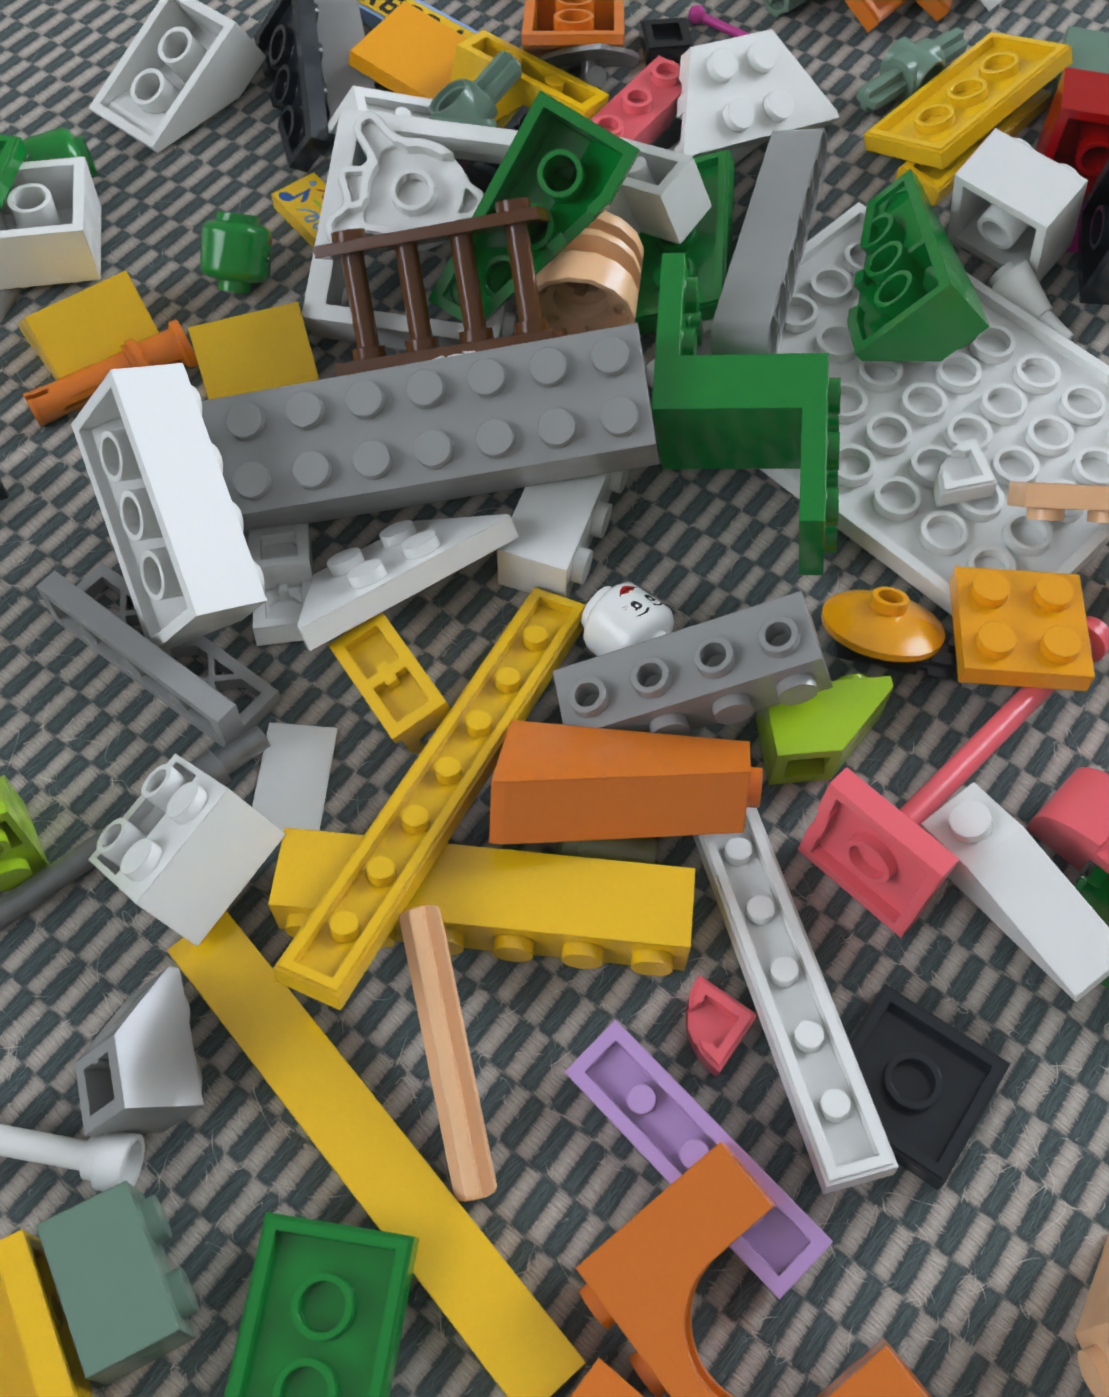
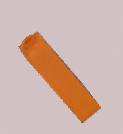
(617, 785)

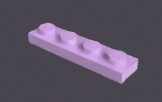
(676, 1134)

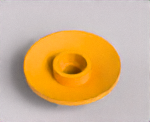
(883, 625)

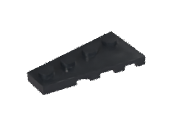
(298, 90)

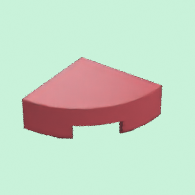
(715, 1024)

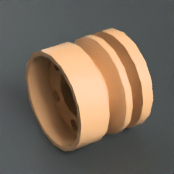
(593, 278)

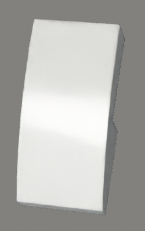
(287, 570)

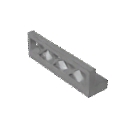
(153, 668)

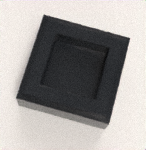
(664, 38)

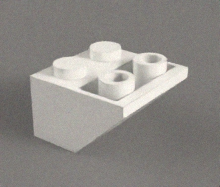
(185, 848)

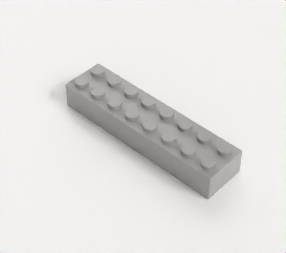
(436, 429)

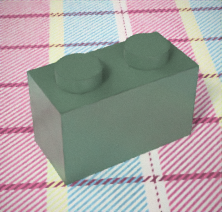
(118, 1282)

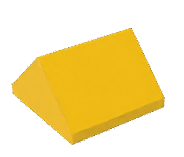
(88, 325)
(254, 351)

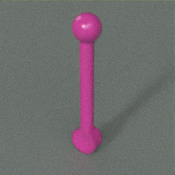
(698, 15)

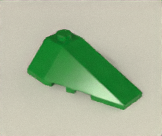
(562, 167)
(912, 284)

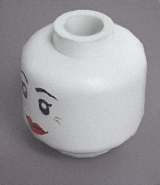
(623, 617)

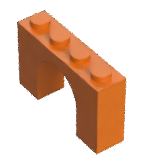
(653, 1266)

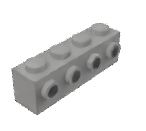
(700, 673)

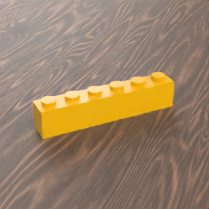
(517, 902)

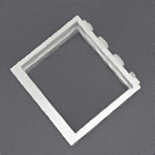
(326, 279)

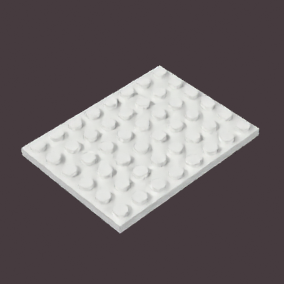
(1016, 389)

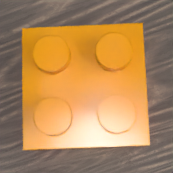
(1020, 629)

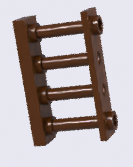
(352, 245)

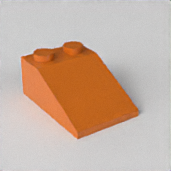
(571, 23)

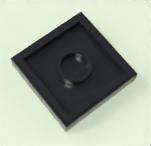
(924, 1082)

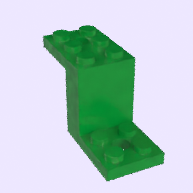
(746, 411)

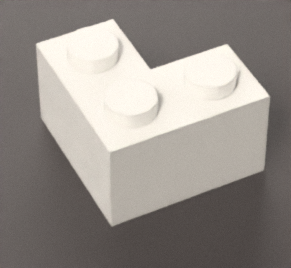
(661, 194)

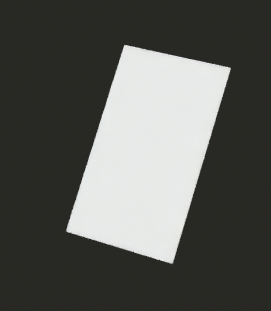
(295, 775)

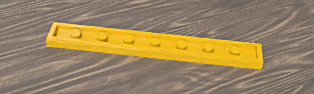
(428, 804)
(379, 1164)

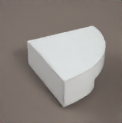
(964, 475)

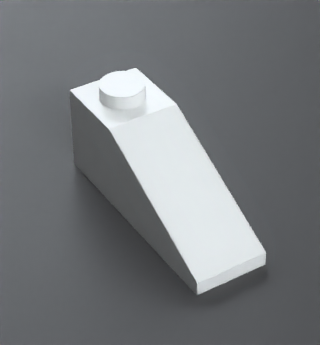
(1022, 890)

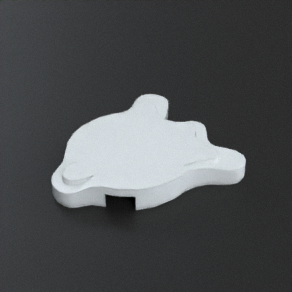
(400, 184)

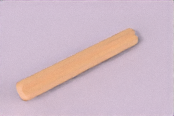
(448, 1054)

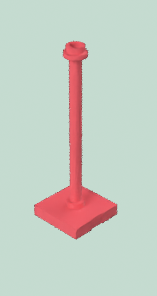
(882, 850)

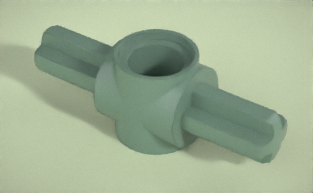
(909, 67)
(476, 100)

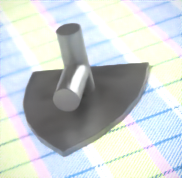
(592, 59)

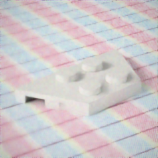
(743, 92)
(393, 569)

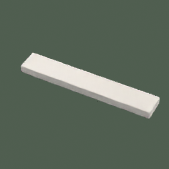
(796, 1010)

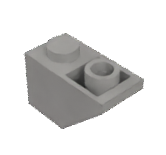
(142, 1064)

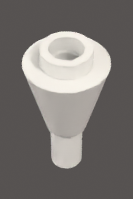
(1023, 289)

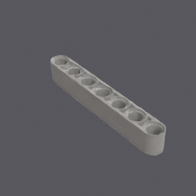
(770, 245)

